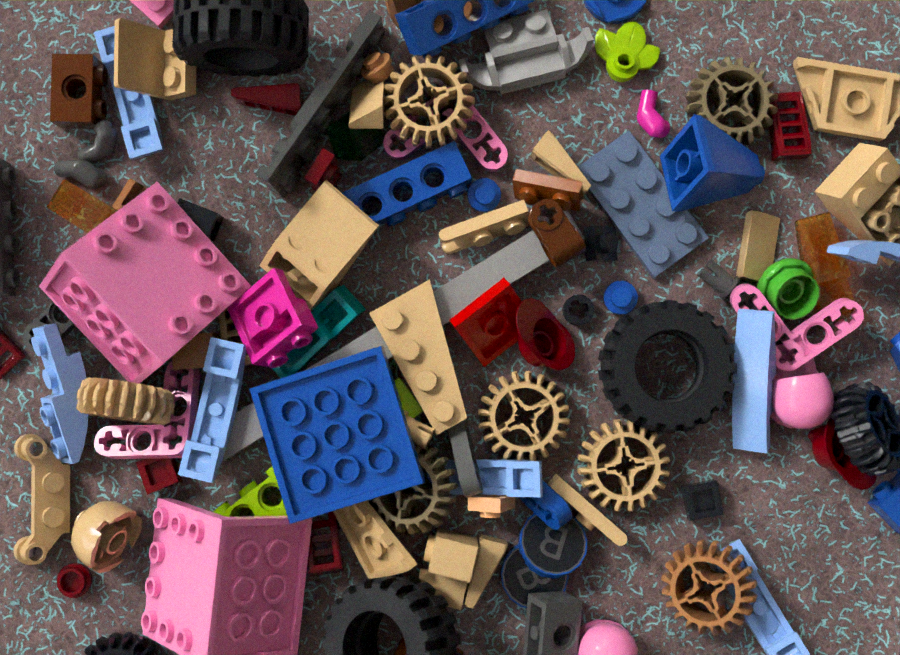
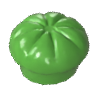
(790, 288)

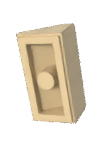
(367, 106)
(757, 245)

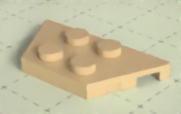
(849, 98)

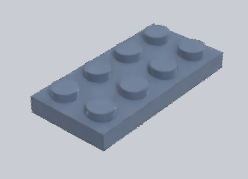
(639, 205)

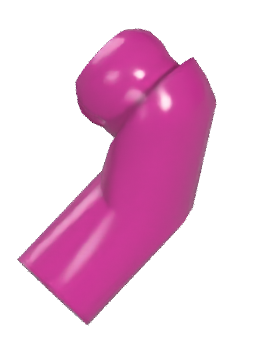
(649, 118)

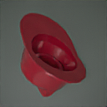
(542, 337)
(831, 455)

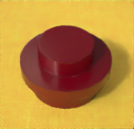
(74, 580)

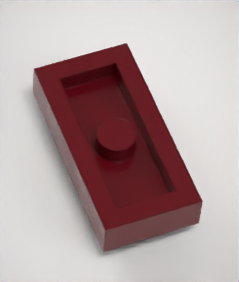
(324, 168)

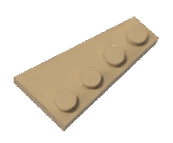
(420, 349)

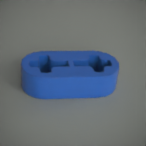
(549, 508)

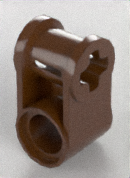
(560, 239)

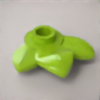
(626, 46)

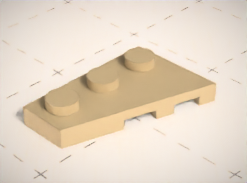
(373, 541)

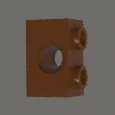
(67, 76)

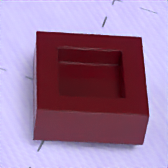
(158, 474)

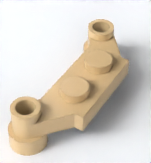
(48, 499)

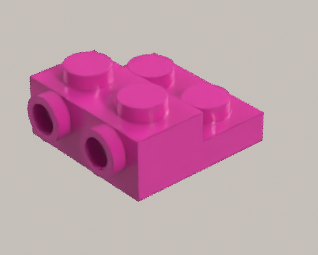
(272, 320)

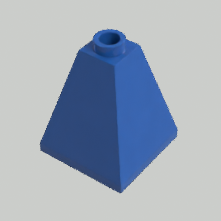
(707, 166)

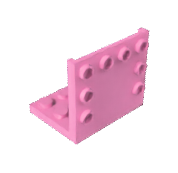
(143, 283)
(225, 582)

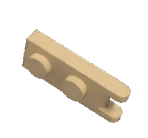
(485, 227)
(588, 514)

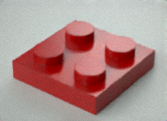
(489, 322)

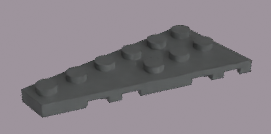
(317, 110)

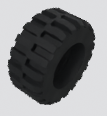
(242, 35)
(711, 359)
(411, 604)

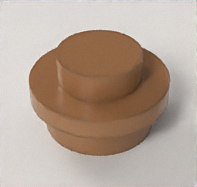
(377, 67)

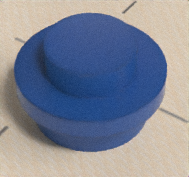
(483, 195)
(620, 297)

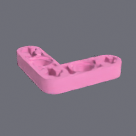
(479, 155)
(797, 337)
(160, 434)

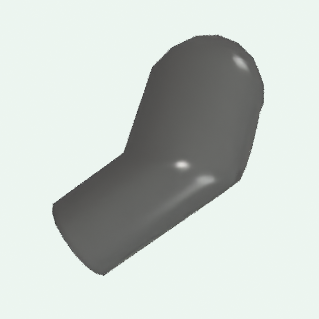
(103, 144)

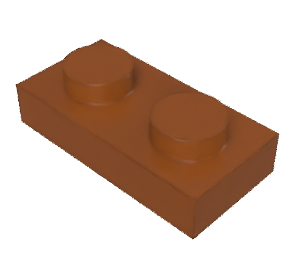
(537, 186)

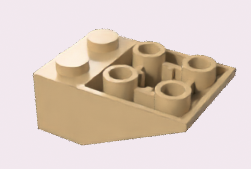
(866, 194)
(320, 244)

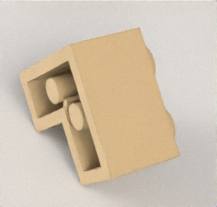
(450, 564)

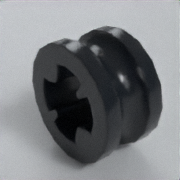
(581, 299)

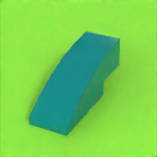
(333, 318)

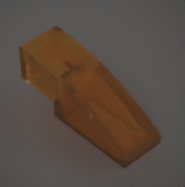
(79, 206)
(830, 271)

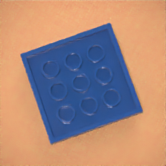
(337, 435)

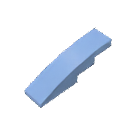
(754, 380)

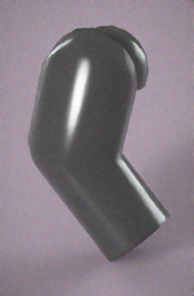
(81, 171)

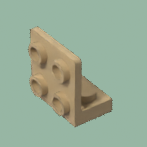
(148, 62)

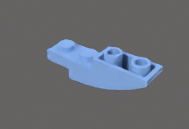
(64, 376)

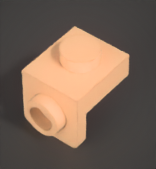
(490, 505)

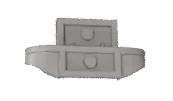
(526, 54)

